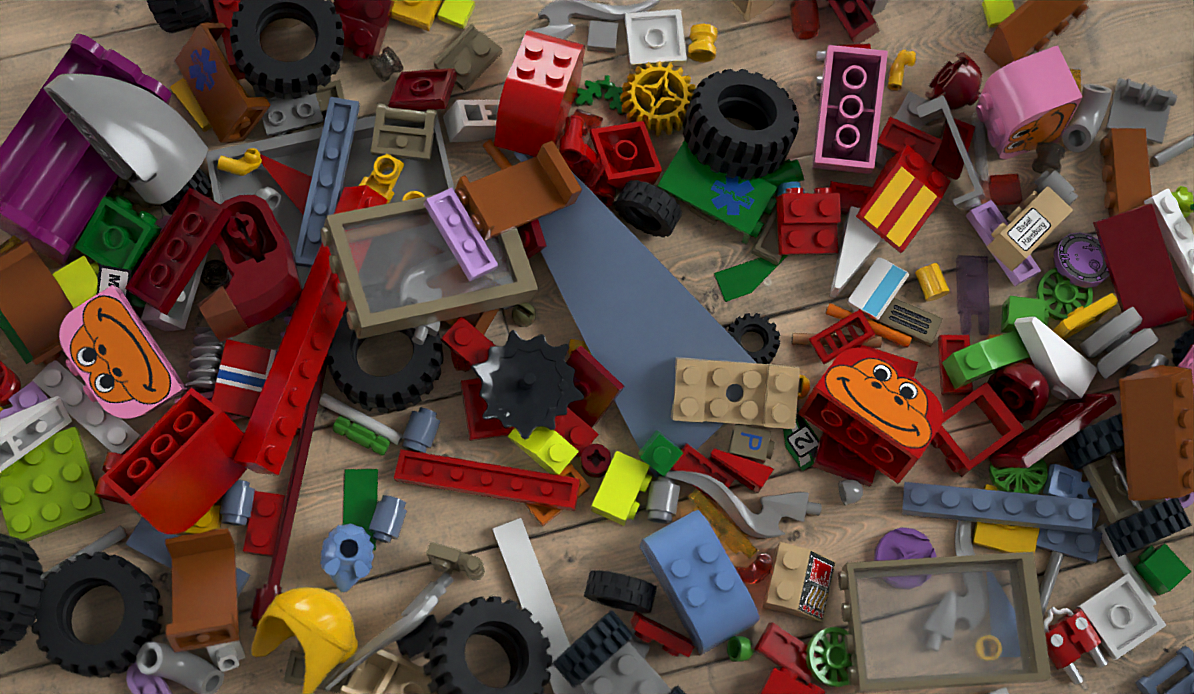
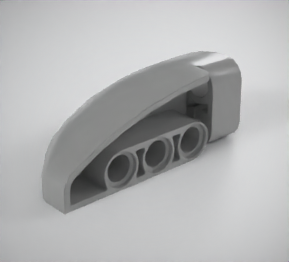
(132, 132)

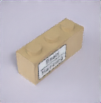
(1028, 227)

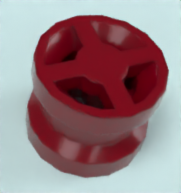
(595, 467)

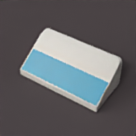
(877, 288)

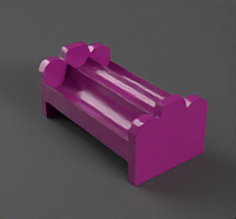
(49, 168)

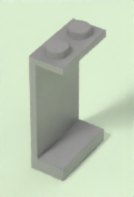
(937, 109)

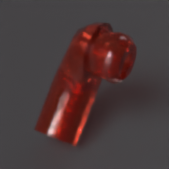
(757, 570)

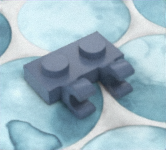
(1073, 544)

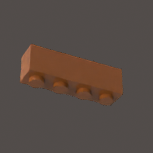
(1125, 169)

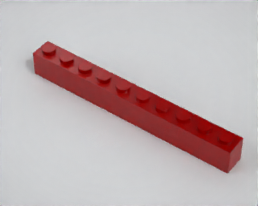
(299, 356)

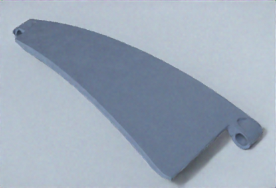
(633, 316)

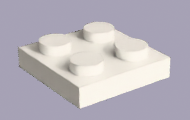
(655, 37)
(1122, 616)

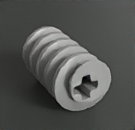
(205, 361)

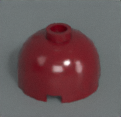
(957, 82)
(1021, 389)

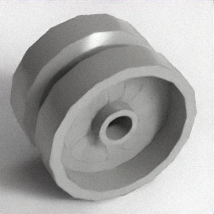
(1116, 339)

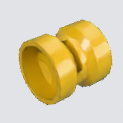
(702, 46)

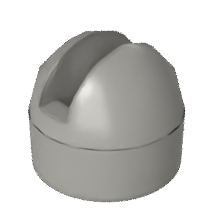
(270, 195)
(850, 491)

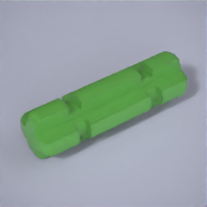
(361, 435)

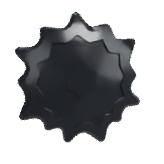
(526, 383)

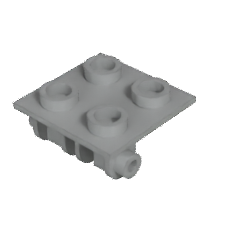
(1141, 107)
(289, 113)

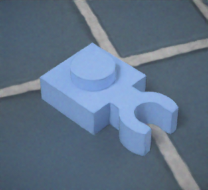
(1066, 483)

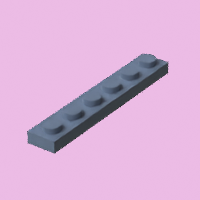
(327, 176)
(997, 507)

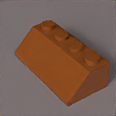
(1031, 27)
(1158, 432)

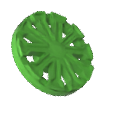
(1063, 293)
(1020, 476)
(833, 657)

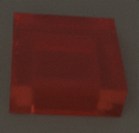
(1005, 189)

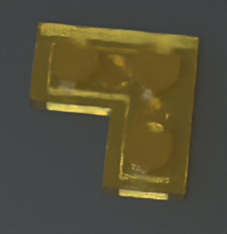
(722, 526)

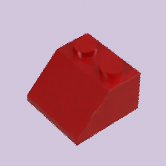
(629, 153)

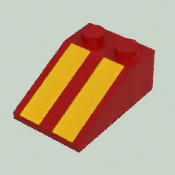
(903, 198)

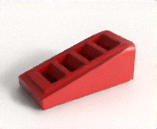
(846, 322)
(745, 471)

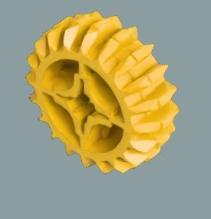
(638, 88)

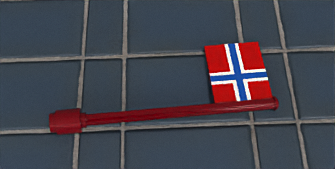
(236, 392)

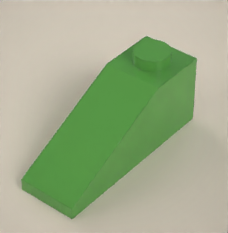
(984, 358)

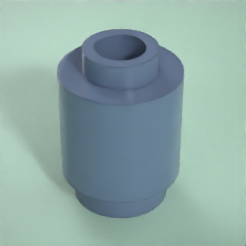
(420, 430)
(237, 504)
(388, 519)

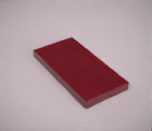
(178, 250)
(1140, 266)
(1052, 431)

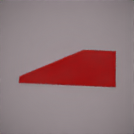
(292, 181)

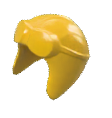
(317, 621)

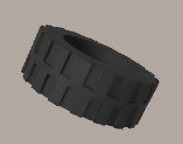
(648, 208)
(620, 591)

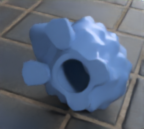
(347, 555)

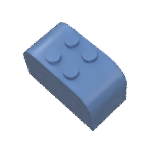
(700, 581)

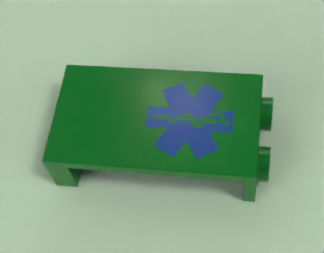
(727, 199)

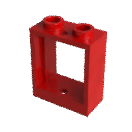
(995, 411)

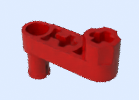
(582, 158)

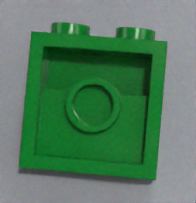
(118, 233)

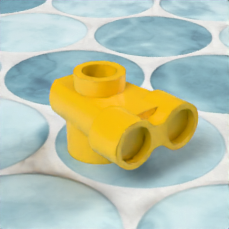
(384, 183)

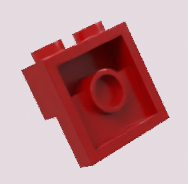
(808, 221)

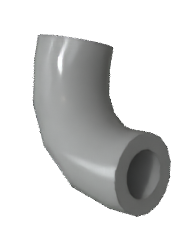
(1087, 117)
(180, 667)

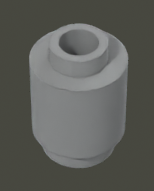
(1058, 185)
(662, 500)

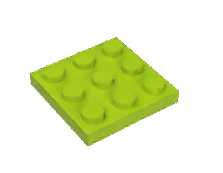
(49, 488)

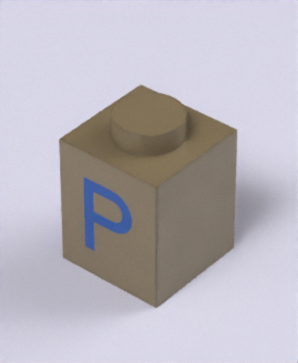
(751, 443)

